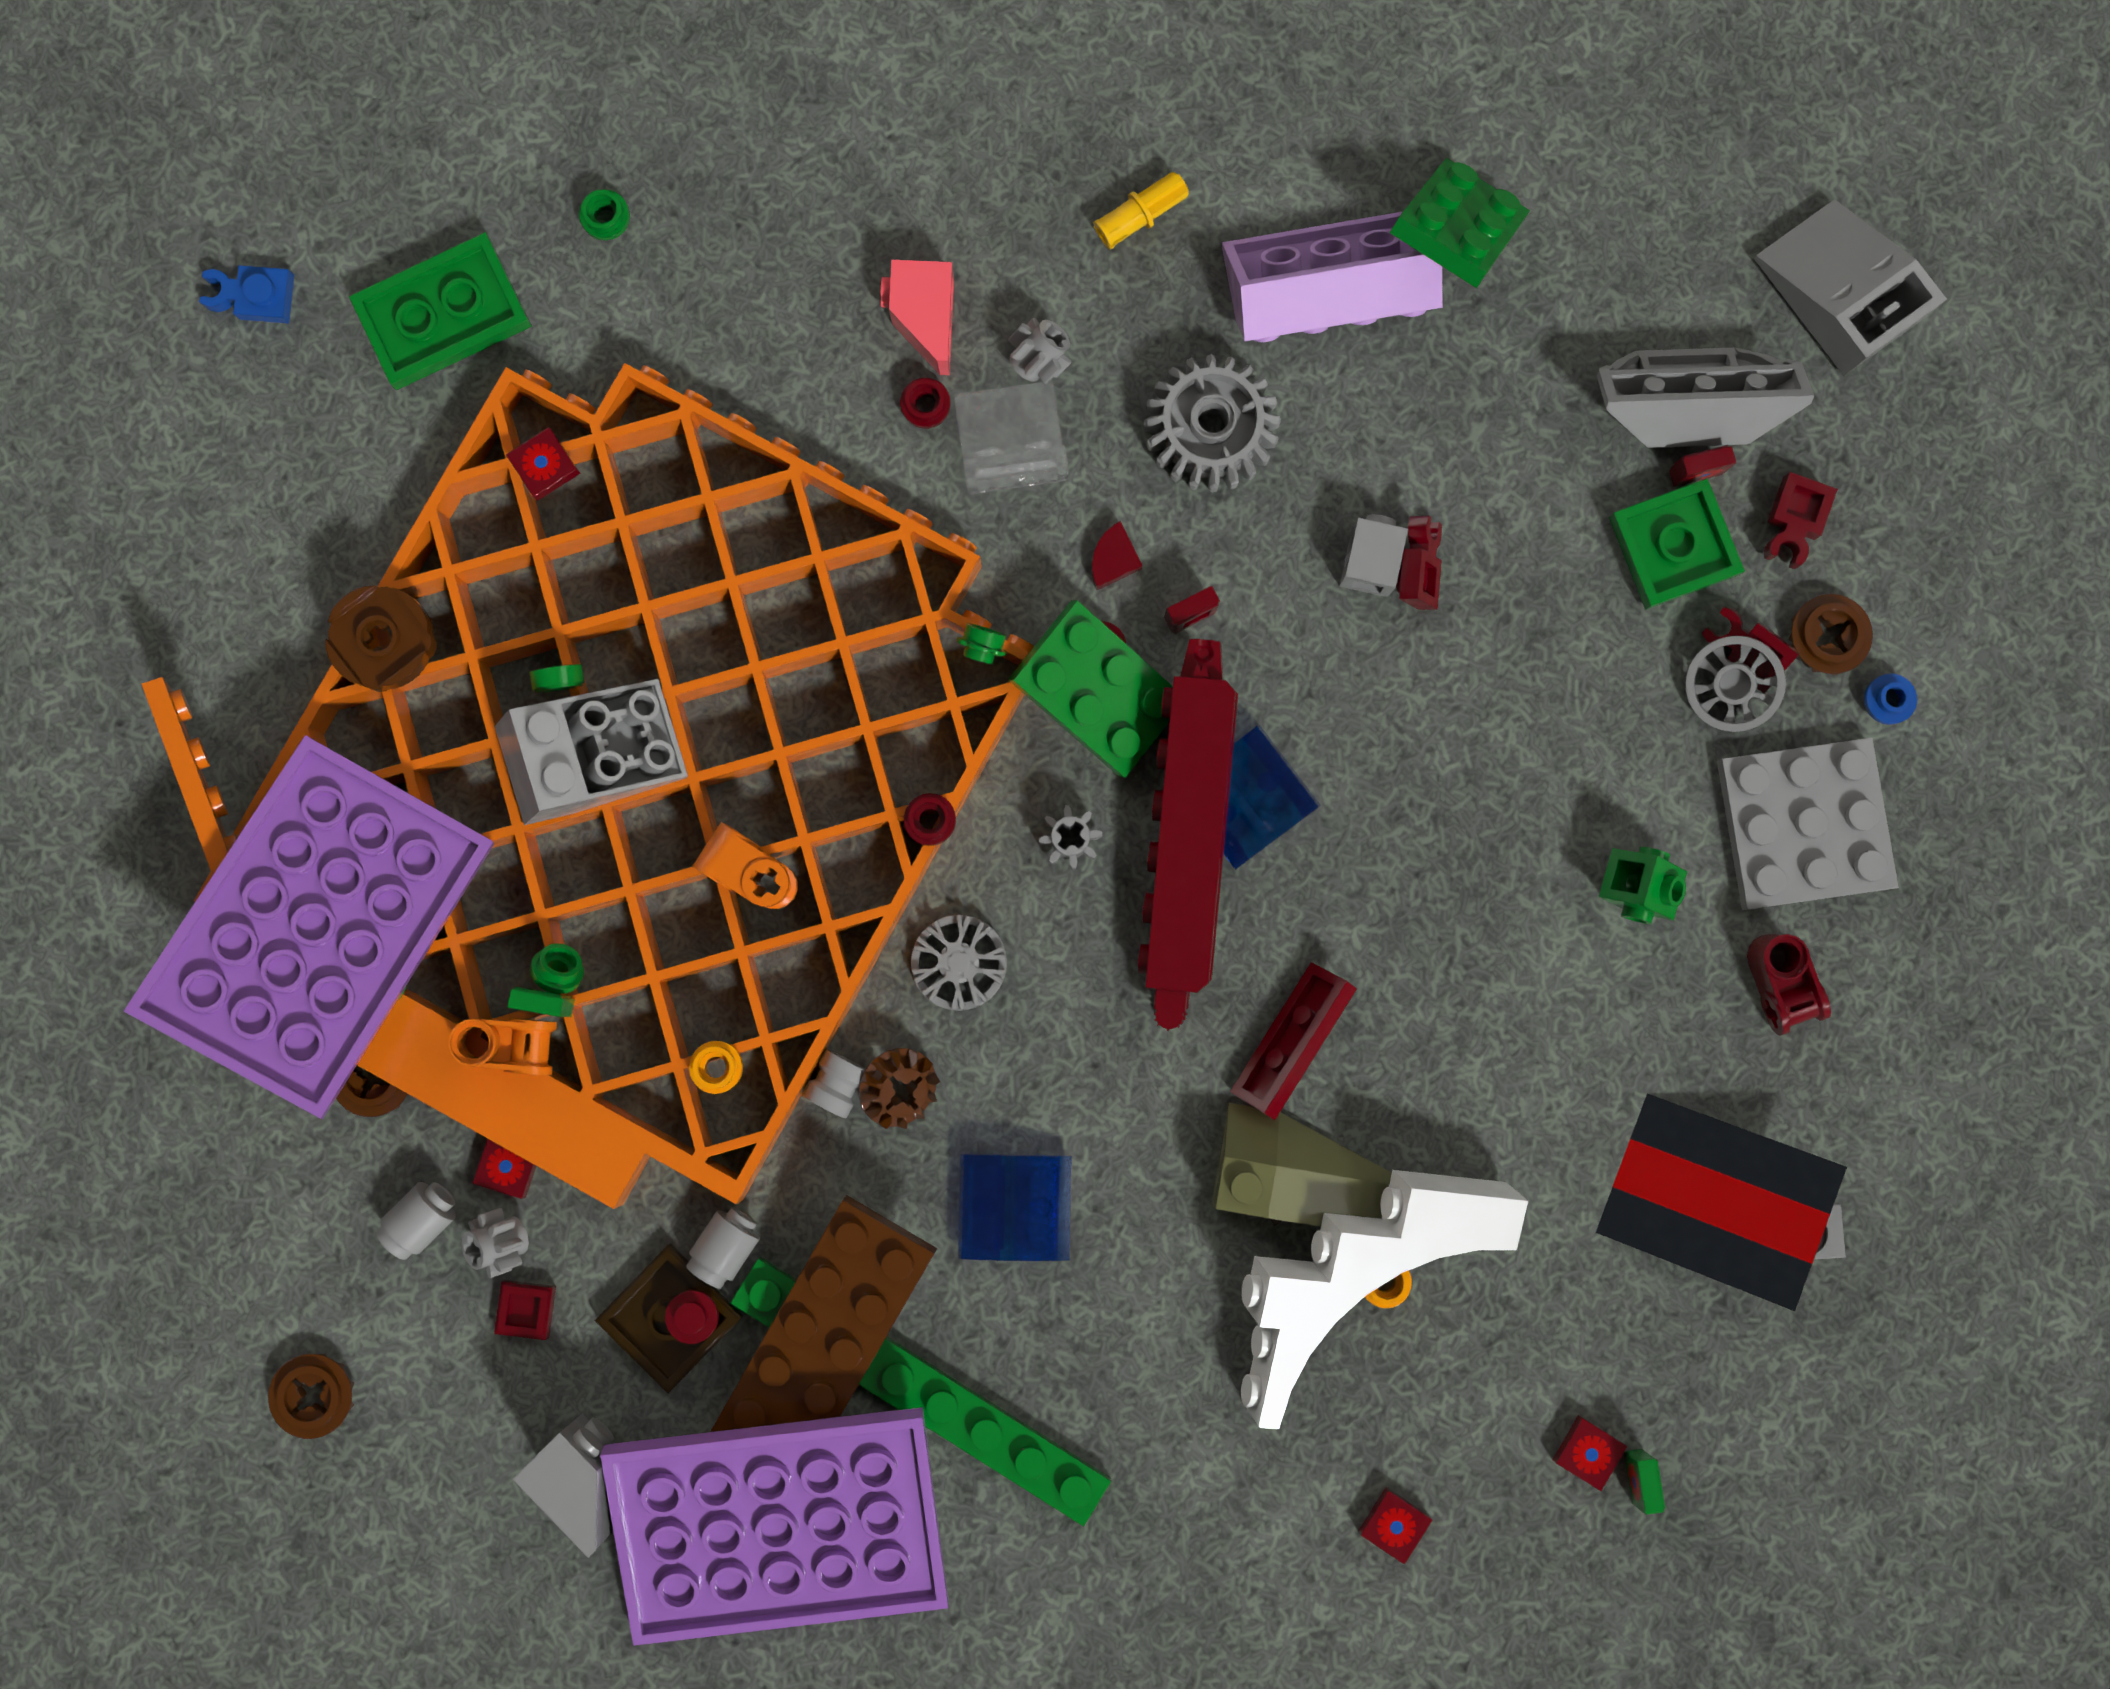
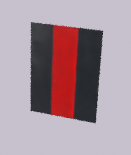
(1721, 1201)

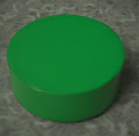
(557, 678)

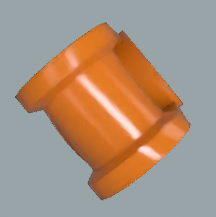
(740, 865)
(513, 1045)

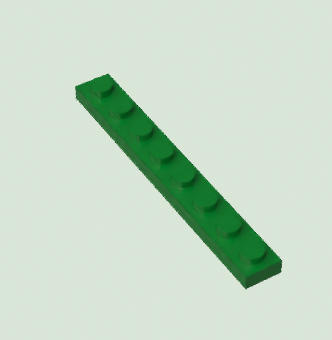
(954, 1411)

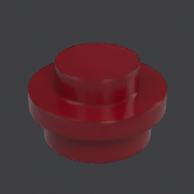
(691, 1316)

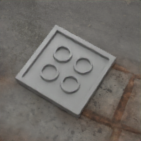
(1807, 824)

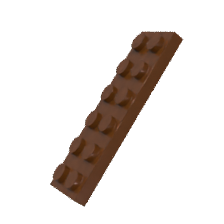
(830, 1322)

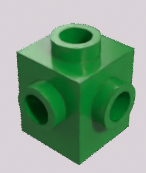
(1643, 884)

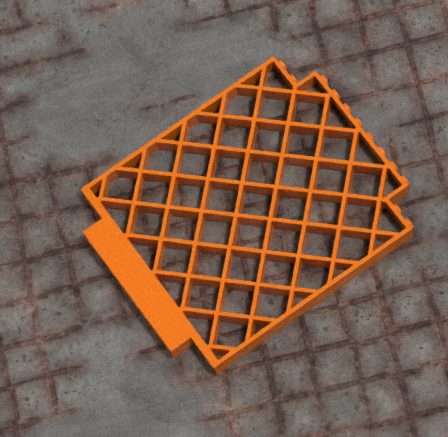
(548, 1116)

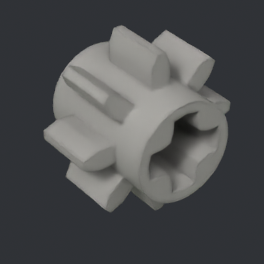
(1039, 350)
(1072, 851)
(495, 1242)

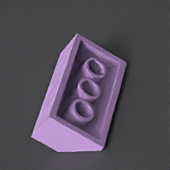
(1327, 278)

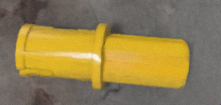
(1141, 209)

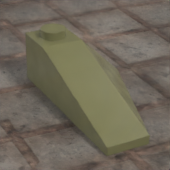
(1291, 1171)

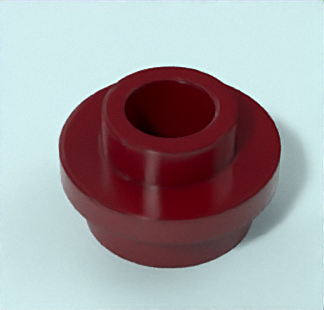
(925, 388)
(918, 807)

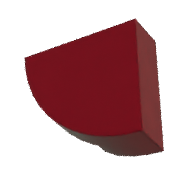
(1114, 557)

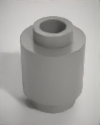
(416, 1220)
(723, 1247)

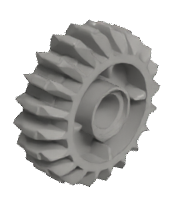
(1212, 393)

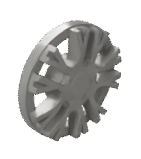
(1735, 683)
(958, 962)

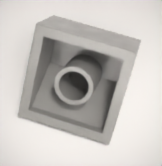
(570, 1482)

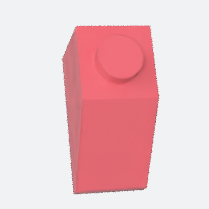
(922, 307)

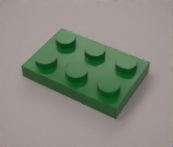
(1460, 221)
(440, 311)
(1095, 688)

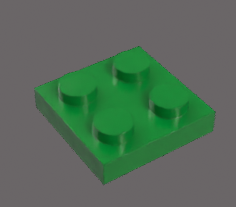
(1676, 544)

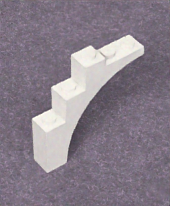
(1355, 1255)

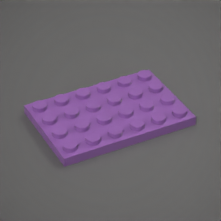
(310, 927)
(776, 1526)

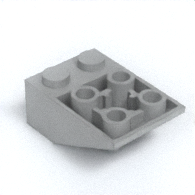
(1849, 284)
(589, 750)

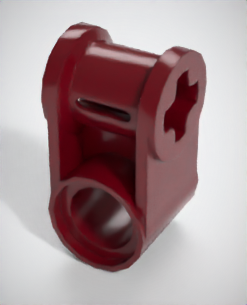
(1791, 992)

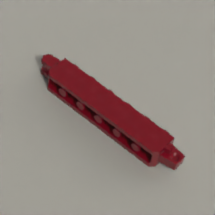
(1191, 832)

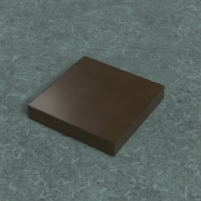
(639, 1324)

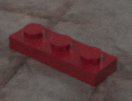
(1293, 1040)

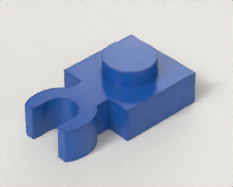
(256, 293)

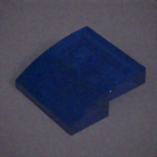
(1263, 797)
(1014, 1207)

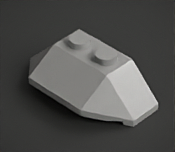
(1702, 395)

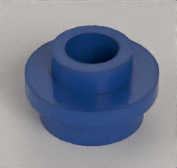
(1876, 702)

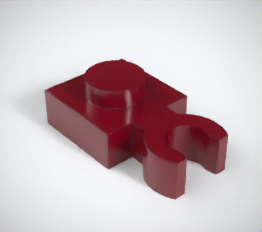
(1800, 512)
(1420, 568)
(1783, 650)

